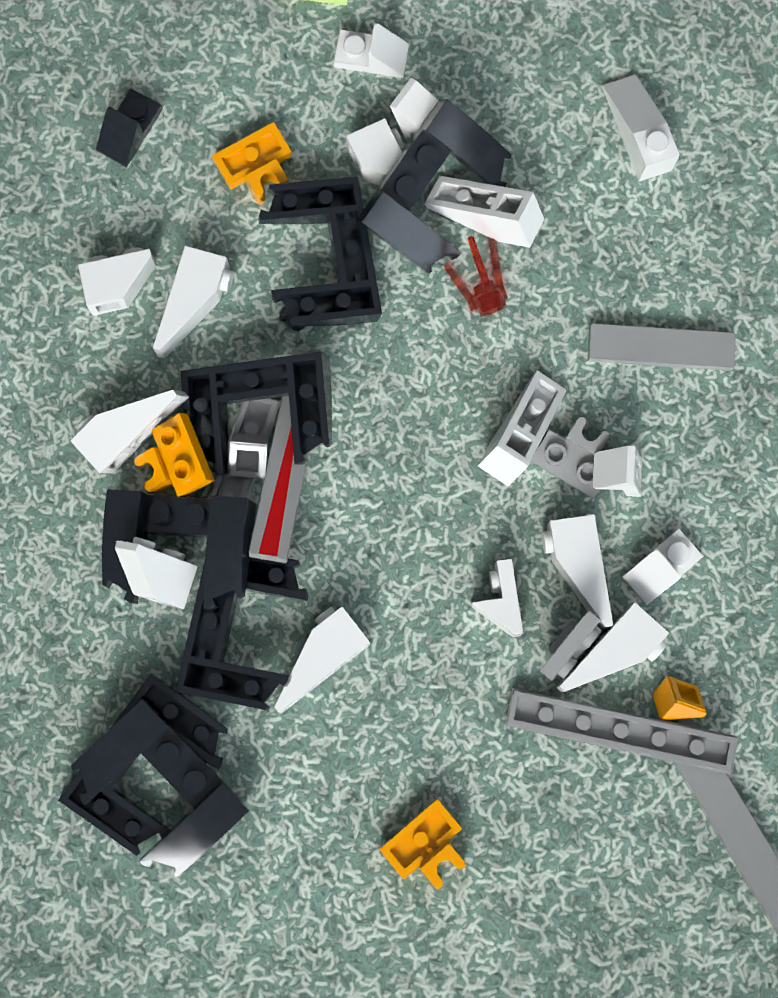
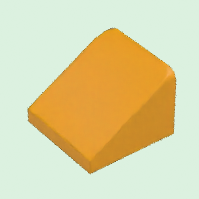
(678, 700)

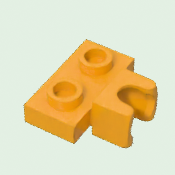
(254, 161)
(177, 459)
(424, 844)

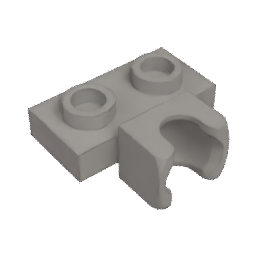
(571, 457)
(571, 646)

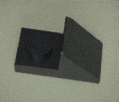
(127, 127)

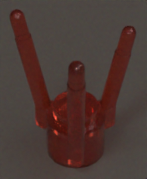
(488, 296)

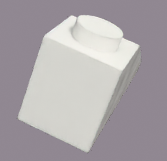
(641, 128)
(492, 210)
(193, 295)
(522, 429)
(117, 433)
(579, 560)
(625, 644)
(326, 650)

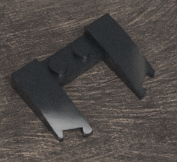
(442, 133)
(339, 205)
(300, 376)
(221, 519)
(203, 664)
(213, 802)
(112, 810)

